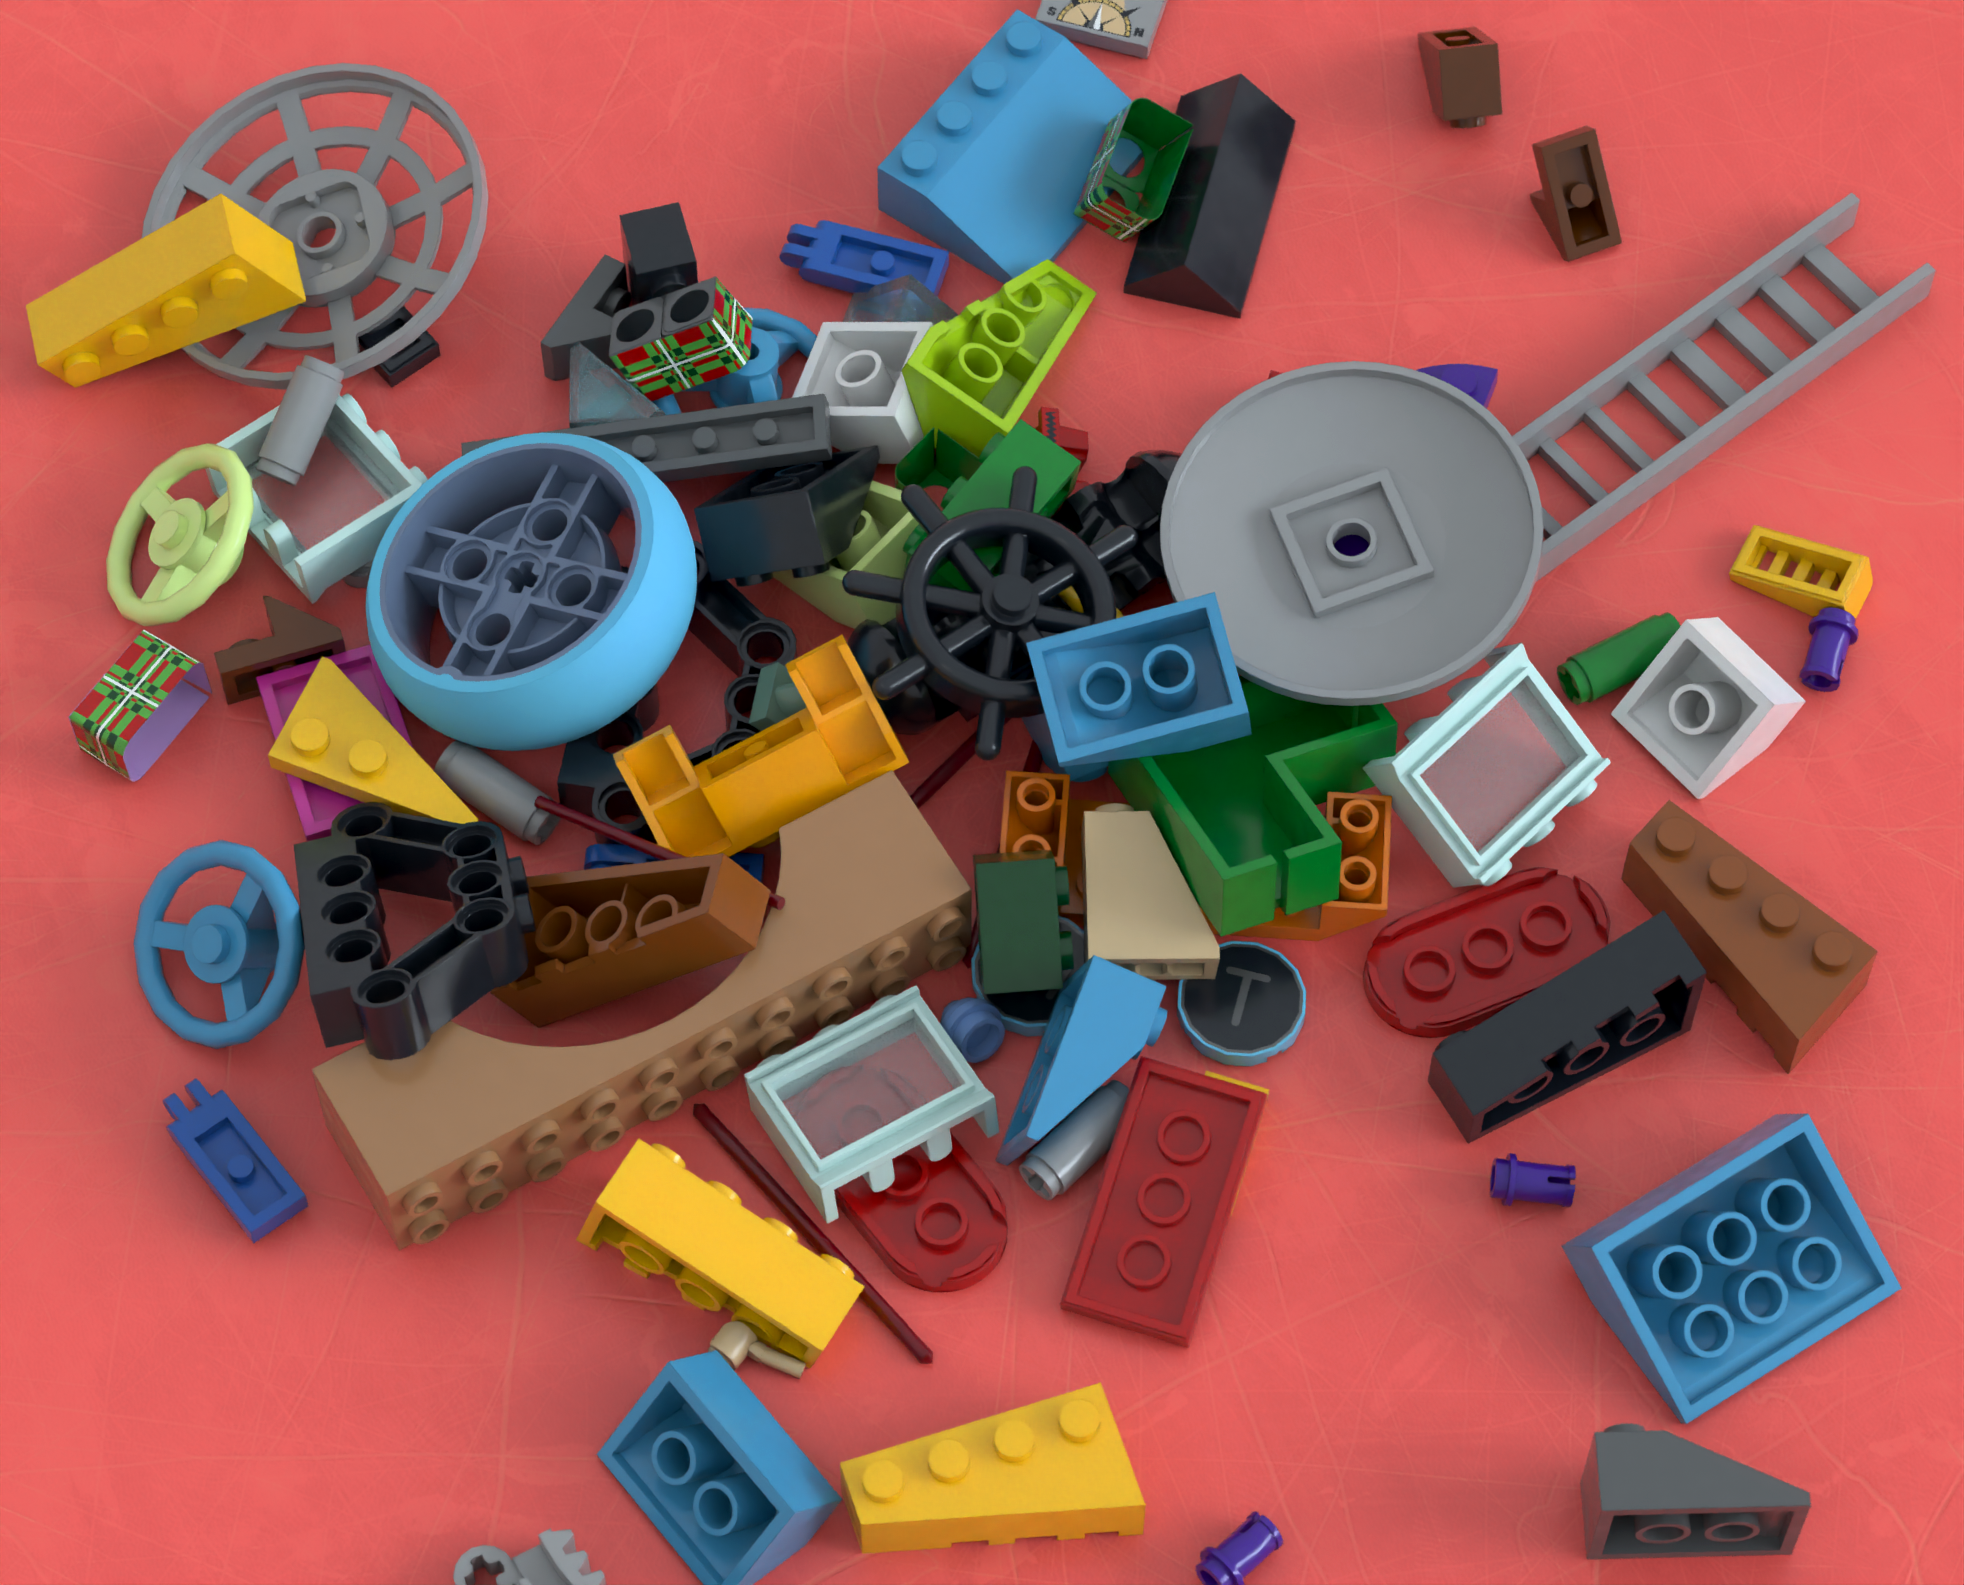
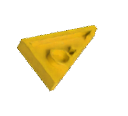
(353, 750)

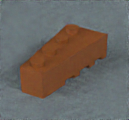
(630, 930)
(1751, 932)

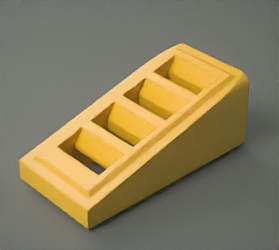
(1833, 563)

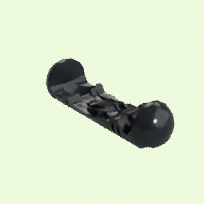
(1090, 513)

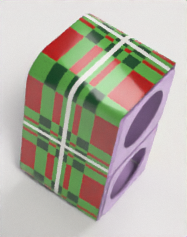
(139, 706)

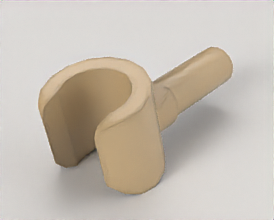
(737, 1341)

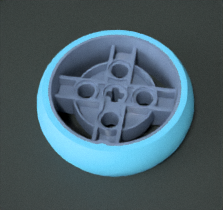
(531, 591)

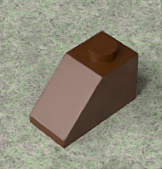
(1462, 75)

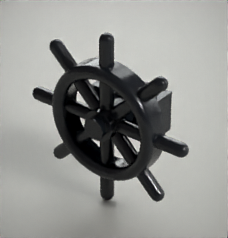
(983, 655)

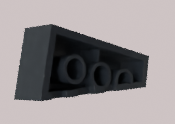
(1570, 1029)

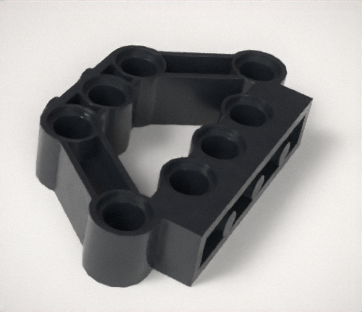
(737, 636)
(441, 975)

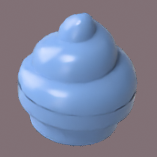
(973, 1027)

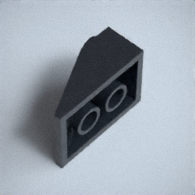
(786, 518)

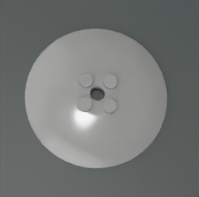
(1371, 457)

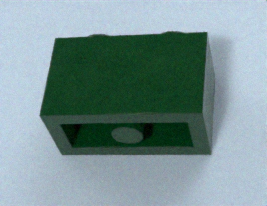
(1020, 921)

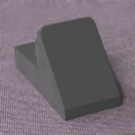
(587, 319)

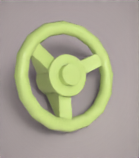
(189, 544)

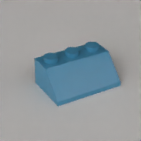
(717, 1473)

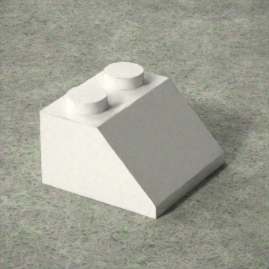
(864, 384)
(1707, 705)

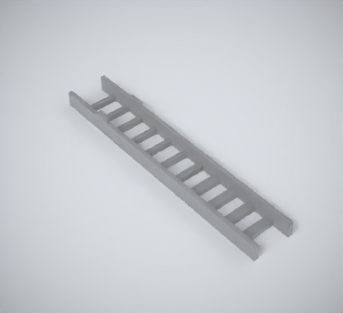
(1738, 407)

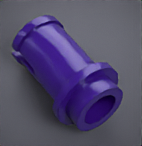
(1831, 637)
(1531, 1182)
(1239, 1552)

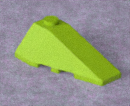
(992, 357)

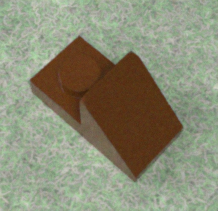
(1575, 194)
(295, 641)

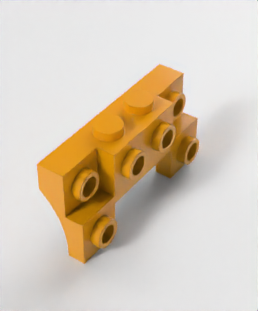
(773, 775)

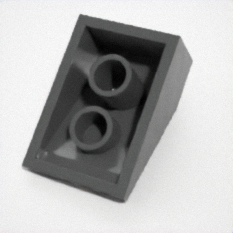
(1677, 1499)

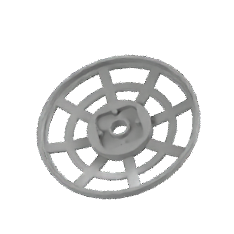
(337, 201)

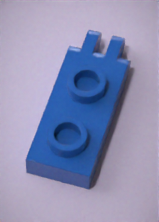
(860, 258)
(234, 1161)

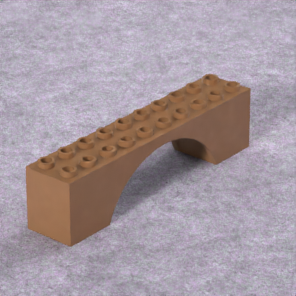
(482, 1115)

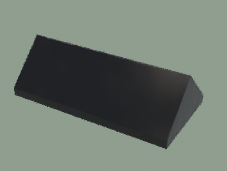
(1220, 201)

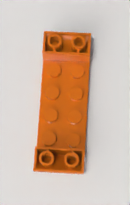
(1044, 818)

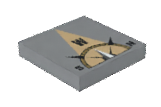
(1106, 24)

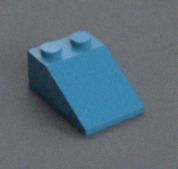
(1141, 684)
(1092, 1032)

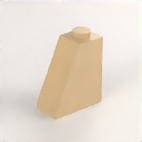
(1138, 900)

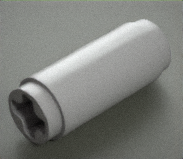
(300, 420)
(495, 791)
(1075, 1142)

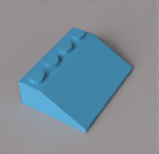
(1007, 152)
(1733, 1265)

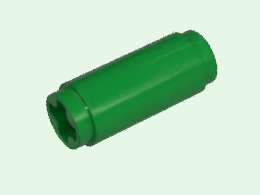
(1615, 659)

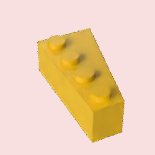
(166, 293)
(721, 1252)
(999, 1479)

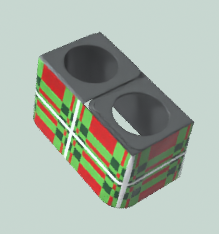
(681, 339)

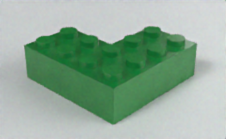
(1247, 810)

